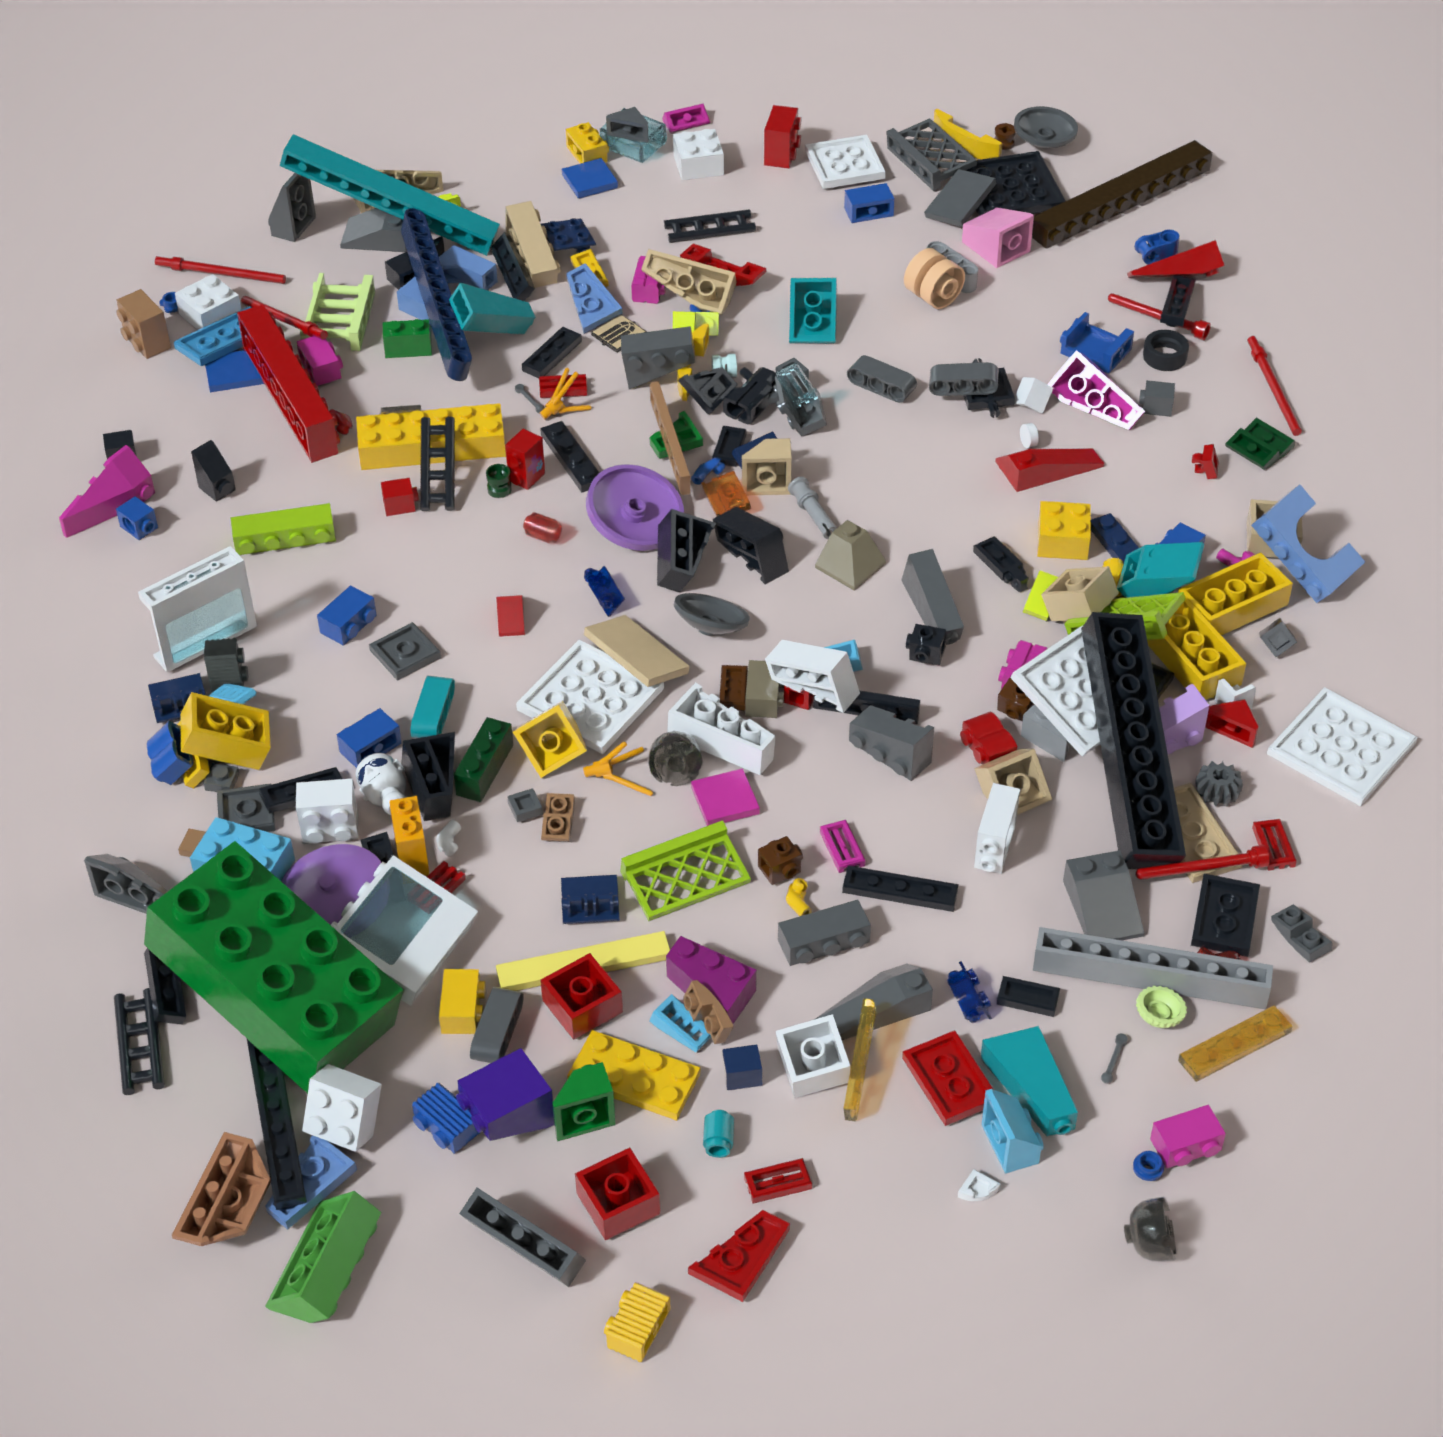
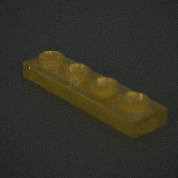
(1235, 1043)

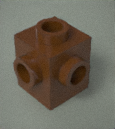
(1013, 701)
(780, 860)

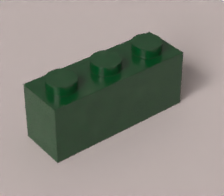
(483, 759)

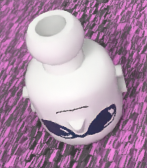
(381, 780)

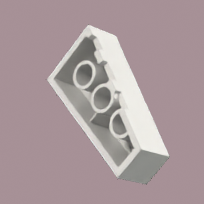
(722, 730)

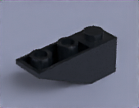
(399, 268)

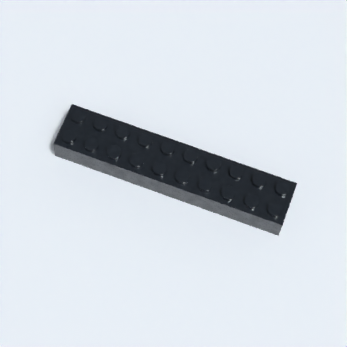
(1132, 740)

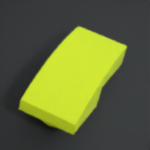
(1035, 605)

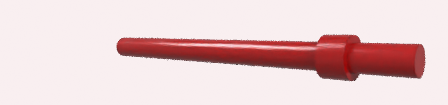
(179, 264)
(308, 328)
(1259, 356)

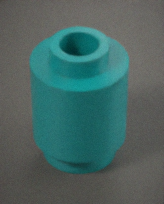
(718, 1133)

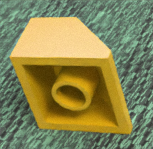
(551, 739)

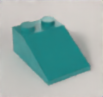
(813, 310)

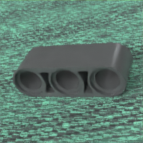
(881, 378)
(963, 379)
(496, 1025)

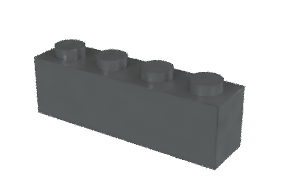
(522, 1237)

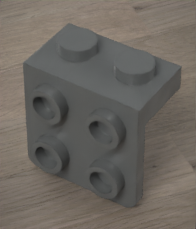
(805, 418)

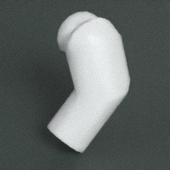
(445, 838)

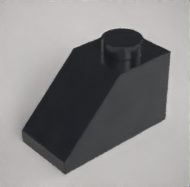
(212, 471)

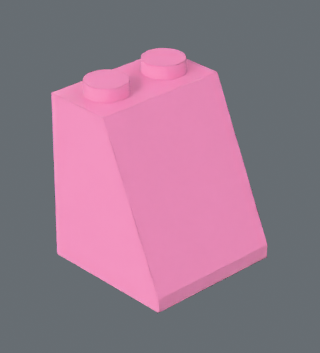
(999, 235)

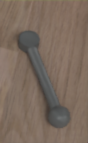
(519, 388)
(1121, 1040)

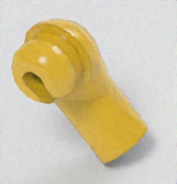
(796, 895)

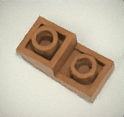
(558, 817)
(706, 1007)

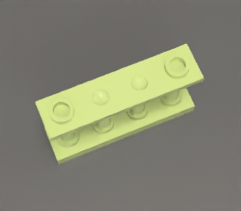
(357, 320)

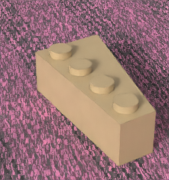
(529, 237)

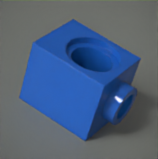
(137, 518)

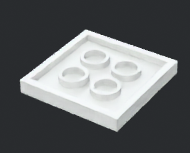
(845, 161)

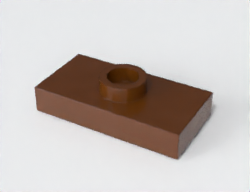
(733, 686)

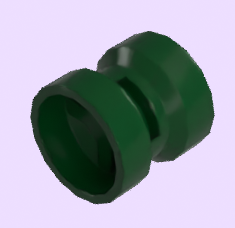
(498, 480)

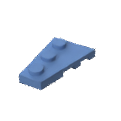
(322, 1172)

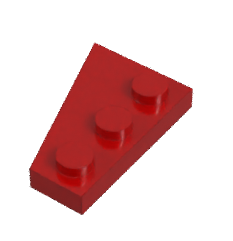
(743, 1257)

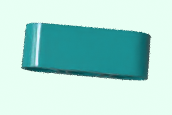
(432, 706)

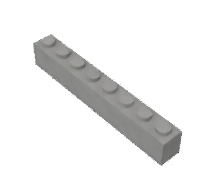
(1150, 965)

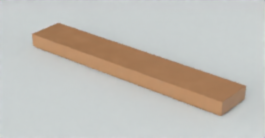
(670, 438)

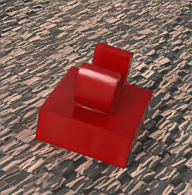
(1208, 460)

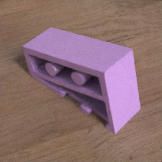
(1184, 719)

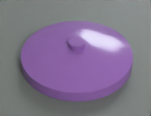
(629, 504)
(331, 878)

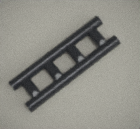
(717, 218)
(447, 474)
(152, 1050)

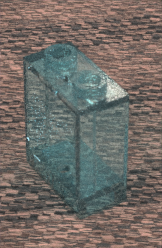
(635, 149)

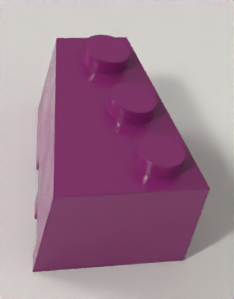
(724, 977)

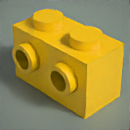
(586, 143)

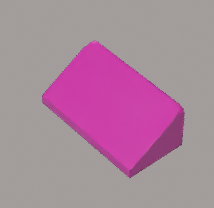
(686, 118)

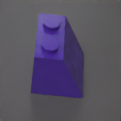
(507, 1097)

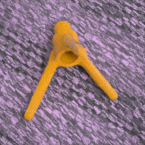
(555, 404)
(604, 768)

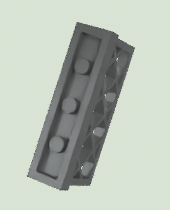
(917, 159)

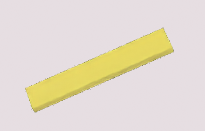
(610, 955)

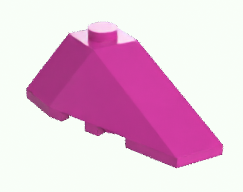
(118, 483)

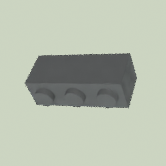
(824, 932)

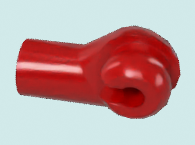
(344, 422)

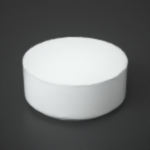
(1029, 435)

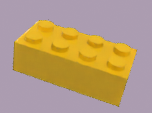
(1240, 593)
(1197, 652)

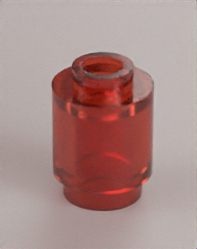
(542, 527)

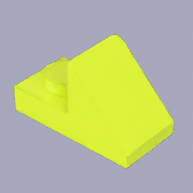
(696, 319)

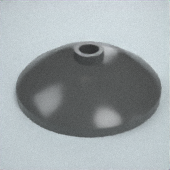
(1045, 127)
(711, 614)

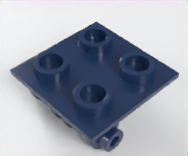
(569, 235)
(171, 696)
(590, 899)

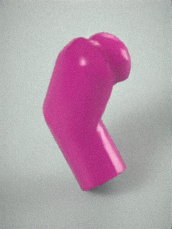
(1230, 559)

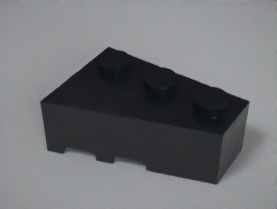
(754, 541)
(680, 548)
(430, 773)

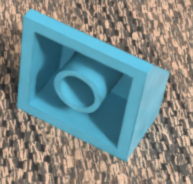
(1010, 1131)

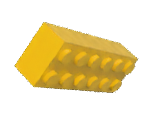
(396, 437)

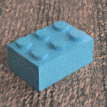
(268, 848)

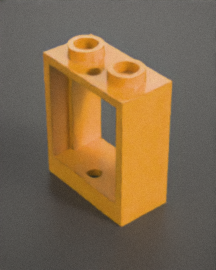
(409, 833)

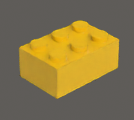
(225, 731)

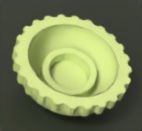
(1161, 1007)

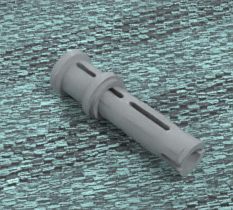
(808, 500)

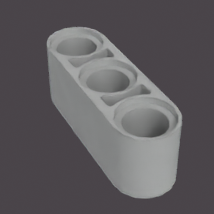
(969, 268)

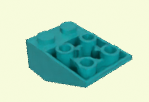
(1159, 568)

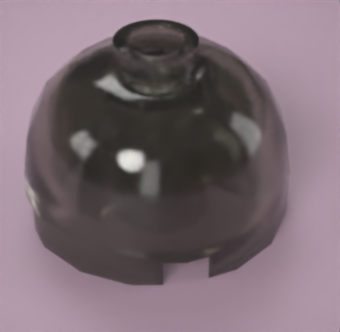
(675, 758)
(1152, 1230)

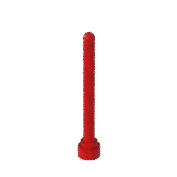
(1198, 328)
(1256, 857)

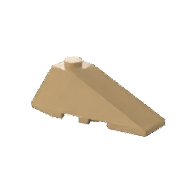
(425, 180)
(697, 283)

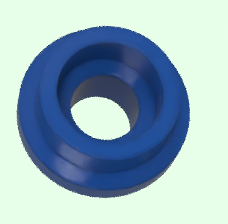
(1151, 1159)

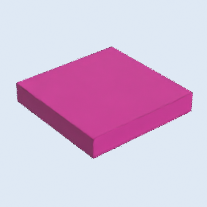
(725, 797)

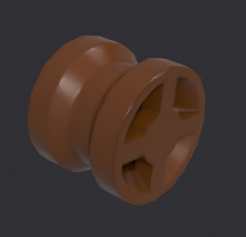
(1005, 134)

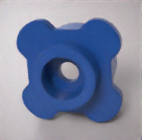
(169, 302)

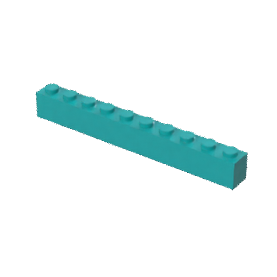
(388, 193)

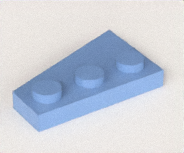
(591, 298)

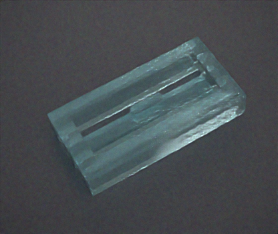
(804, 397)

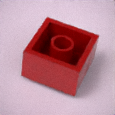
(781, 136)
(581, 996)
(617, 1193)

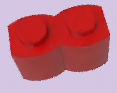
(987, 738)

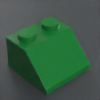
(407, 338)
(584, 1103)

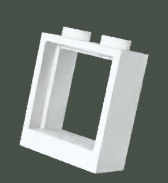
(997, 828)

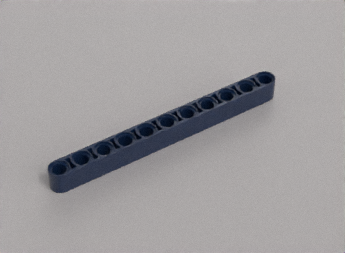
(436, 295)

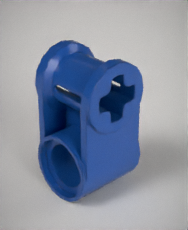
(1159, 246)

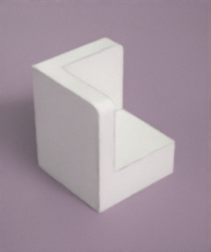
(1033, 394)
(1226, 693)

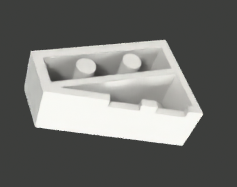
(815, 670)

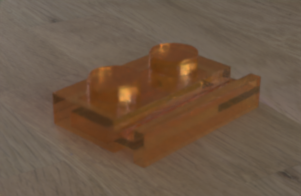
(725, 493)

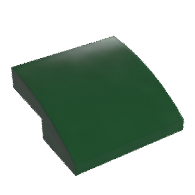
(1260, 443)

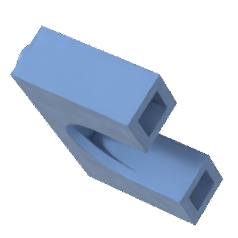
(458, 267)
(1316, 575)

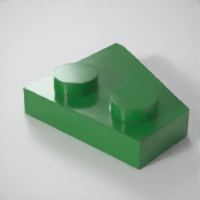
(686, 433)

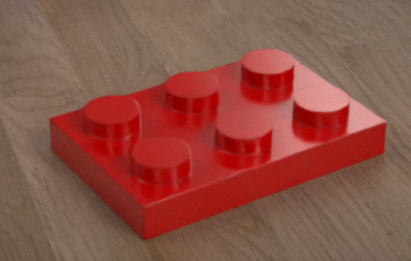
(948, 1077)

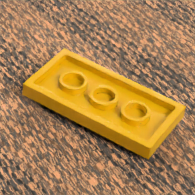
(640, 1075)

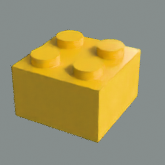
(1064, 530)

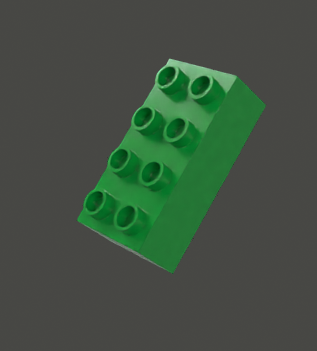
(271, 965)

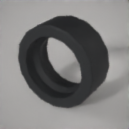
(1166, 361)

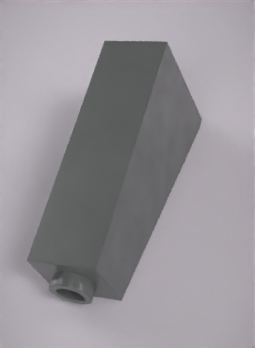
(931, 594)

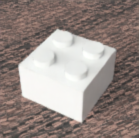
(698, 154)
(207, 302)
(327, 811)
(813, 1056)
(341, 1107)

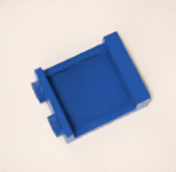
(1097, 344)

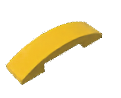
(978, 147)
(701, 342)

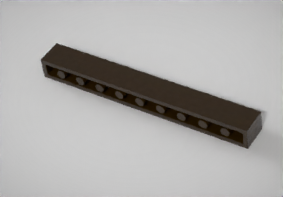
(1120, 194)

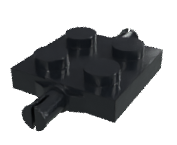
(1001, 397)

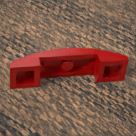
(744, 275)

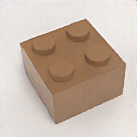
(143, 324)

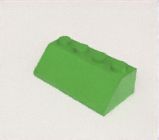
(325, 1258)

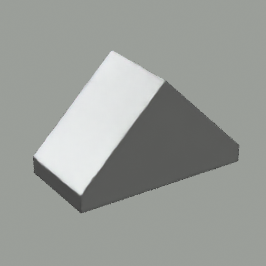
(628, 125)

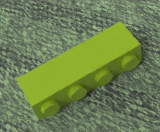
(283, 529)

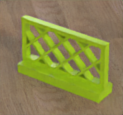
(1154, 608)
(678, 849)

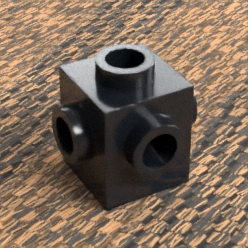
(926, 644)

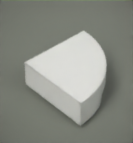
(978, 1187)

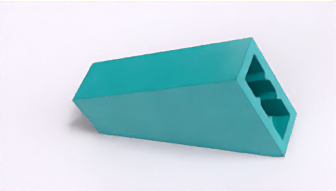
(489, 311)
(1030, 1073)

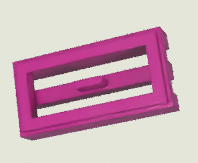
(840, 865)

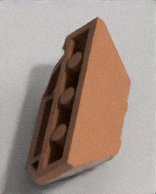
(225, 1194)

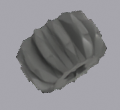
(1219, 783)

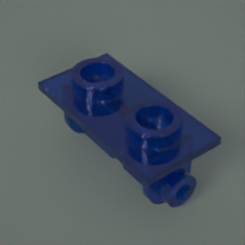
(604, 589)
(965, 983)

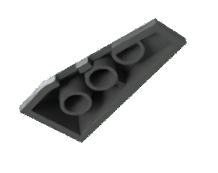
(122, 882)
(897, 996)

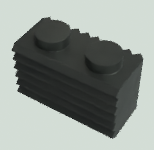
(224, 663)

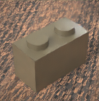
(762, 692)

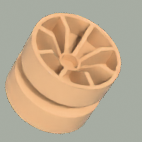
(934, 278)

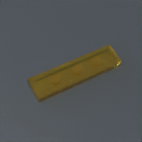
(859, 1060)

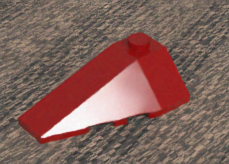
(1192, 262)
(1042, 466)

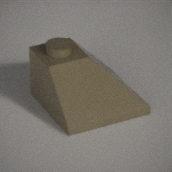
(850, 556)

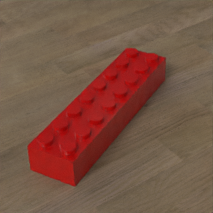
(289, 383)

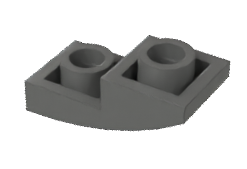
(1300, 934)

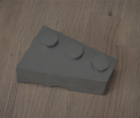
(656, 354)
(893, 741)

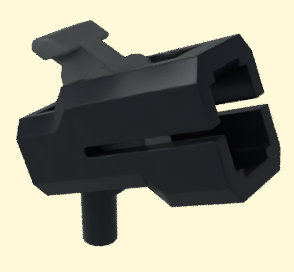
(752, 396)

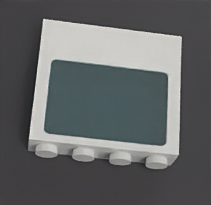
(199, 605)
(405, 925)

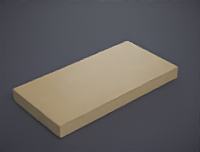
(636, 650)
(1201, 832)

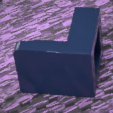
(742, 1067)

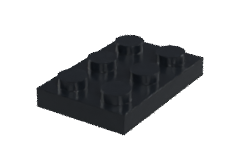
(1225, 914)

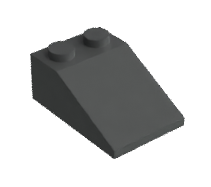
(293, 209)
(374, 231)
(1103, 896)

